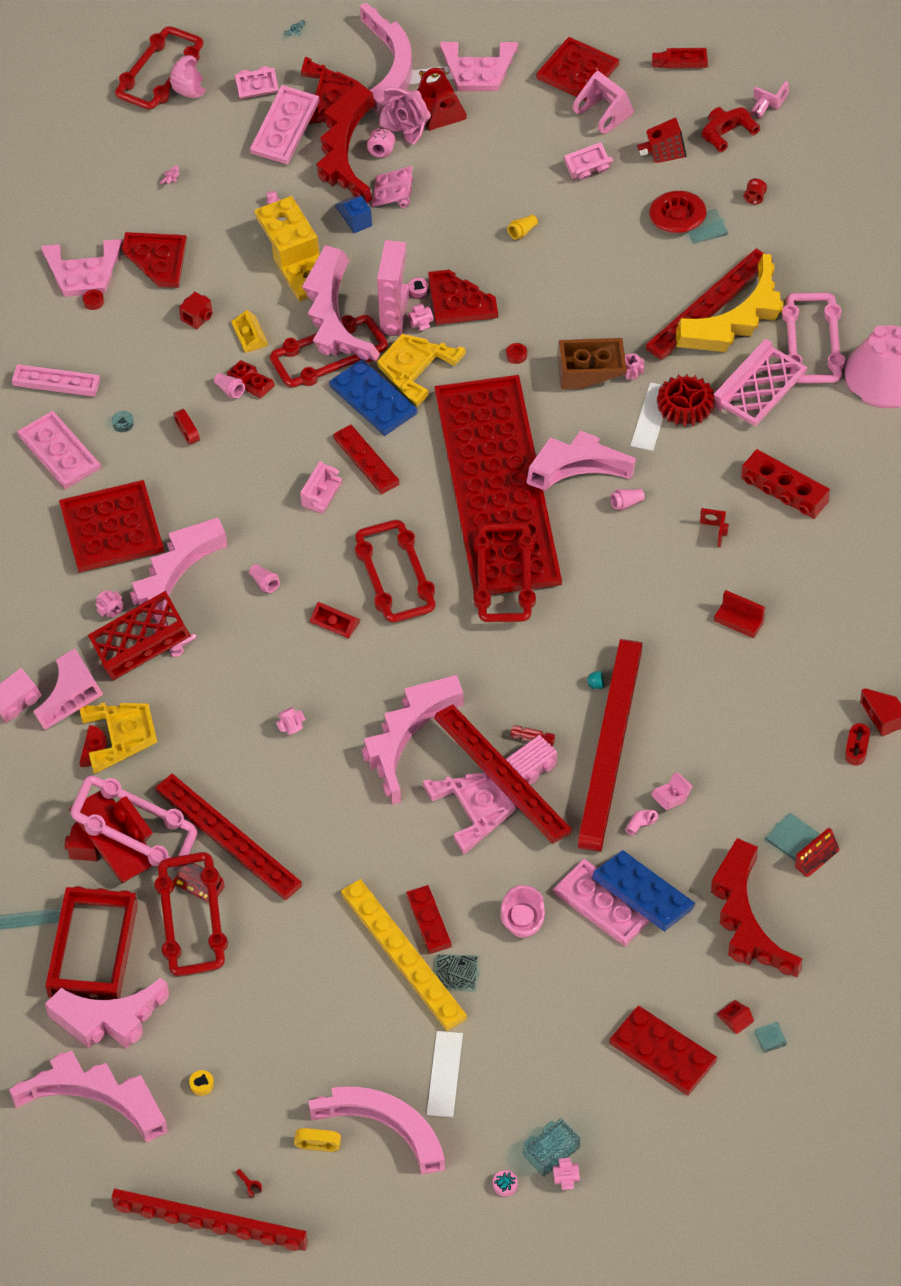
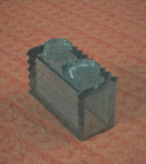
(552, 1144)

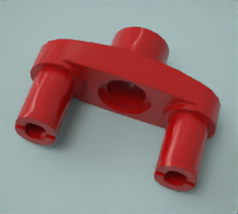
(723, 122)

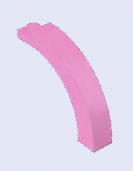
(391, 1112)

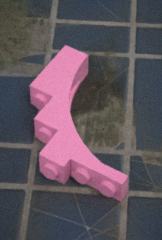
(323, 288)
(184, 550)
(419, 707)
(98, 1083)

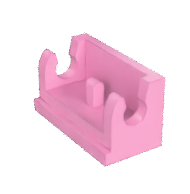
(320, 488)

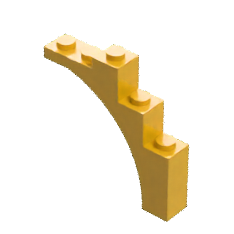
(719, 331)

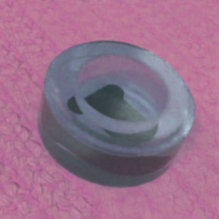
(122, 421)

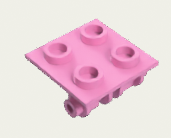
(393, 187)

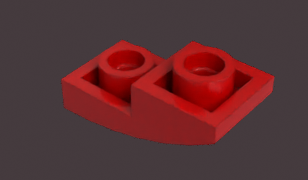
(254, 382)

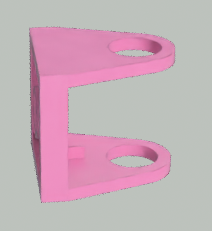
(600, 88)

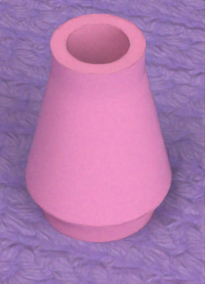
(230, 385)
(625, 498)
(264, 578)

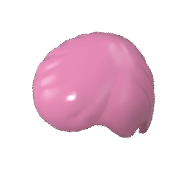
(186, 78)
(522, 911)

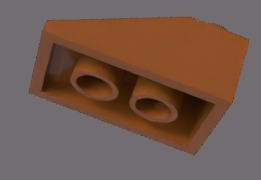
(590, 361)

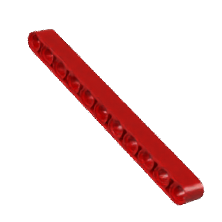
(610, 746)

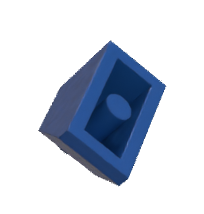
(355, 213)

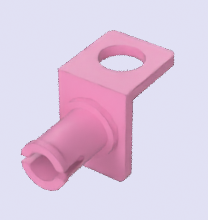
(766, 99)

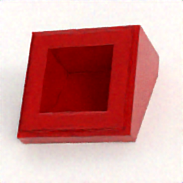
(736, 1016)

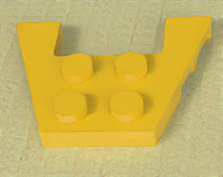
(409, 358)
(129, 730)

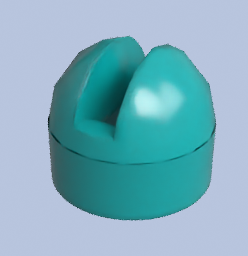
(595, 680)

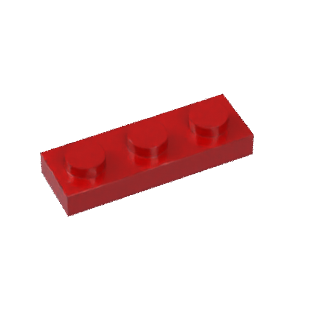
(428, 919)

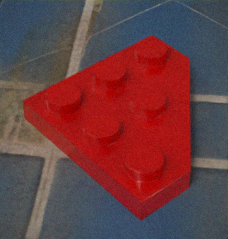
(157, 256)
(459, 299)

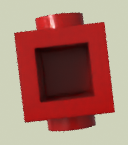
(195, 310)

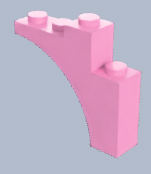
(583, 456)
(119, 1018)

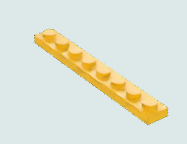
(404, 955)

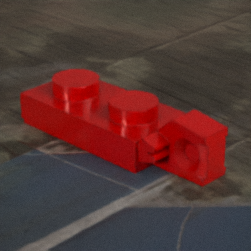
(681, 58)

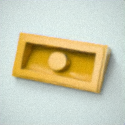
(249, 332)

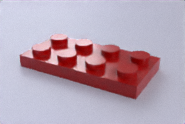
(663, 1050)

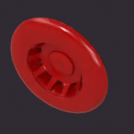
(673, 211)

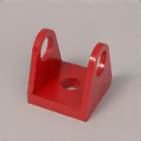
(440, 100)

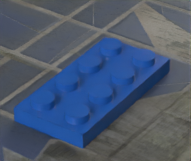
(373, 397)
(643, 890)

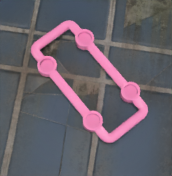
(832, 314)
(95, 824)

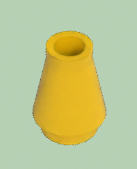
(520, 227)

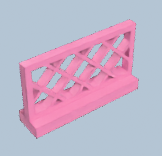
(743, 377)

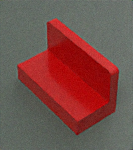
(740, 614)

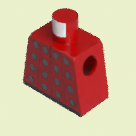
(664, 142)

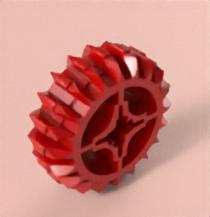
(685, 400)

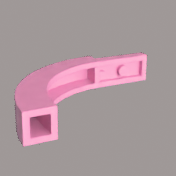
(399, 44)

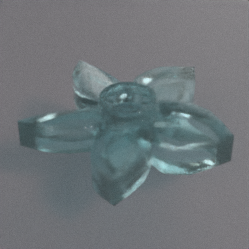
(295, 28)

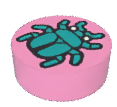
(505, 1183)

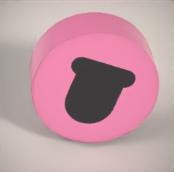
(418, 287)

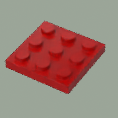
(574, 65)

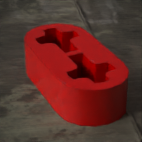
(186, 426)
(862, 745)

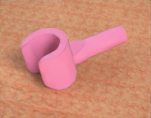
(178, 649)

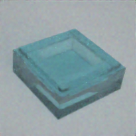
(770, 1037)

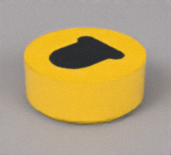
(201, 1082)

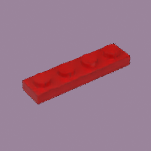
(366, 459)

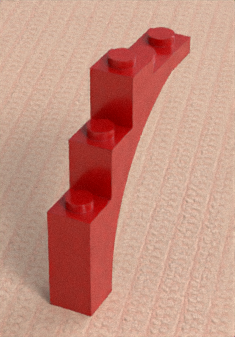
(342, 120)
(737, 916)

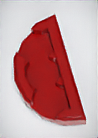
(94, 741)

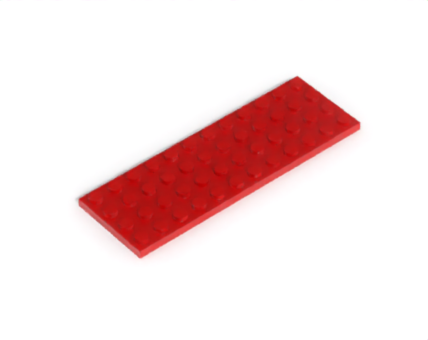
(489, 467)

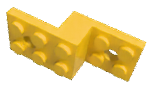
(292, 241)

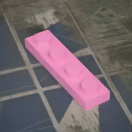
(56, 380)

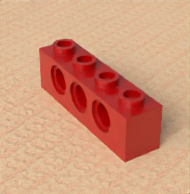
(785, 484)

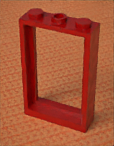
(98, 897)

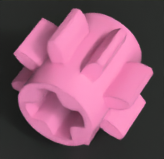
(420, 317)
(634, 366)
(109, 603)
(290, 721)
(566, 1173)

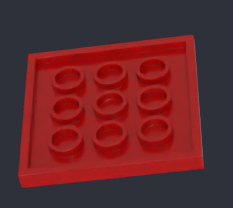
(111, 526)

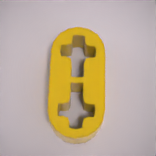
(317, 1139)

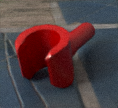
(254, 1183)

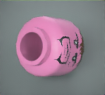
(381, 142)

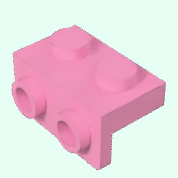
(587, 161)

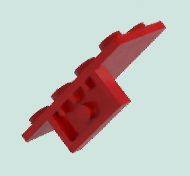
(124, 818)

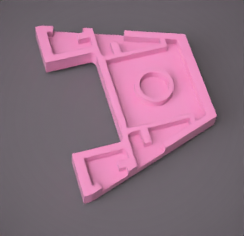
(478, 72)
(81, 275)
(481, 800)

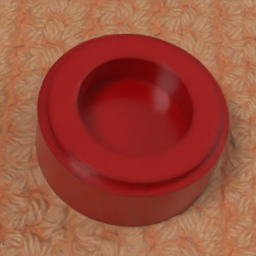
(93, 299)
(516, 353)

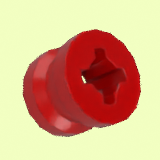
(755, 191)

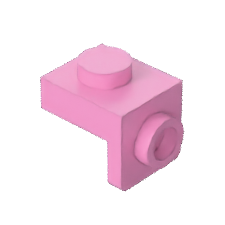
(672, 793)

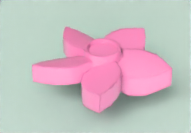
(171, 175)

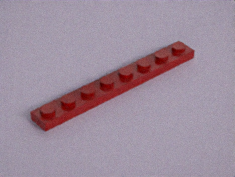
(709, 302)
(503, 774)
(229, 837)
(209, 1219)

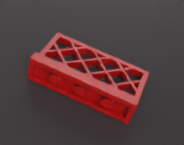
(145, 647)

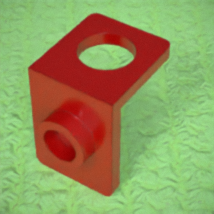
(720, 521)

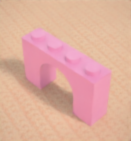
(392, 293)

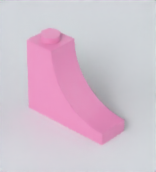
(73, 690)

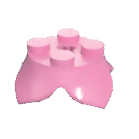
(404, 113)

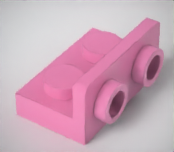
(256, 82)

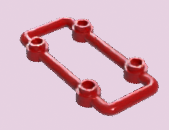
(157, 44)
(309, 375)
(526, 597)
(383, 600)
(217, 941)

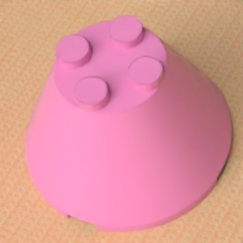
(875, 368)

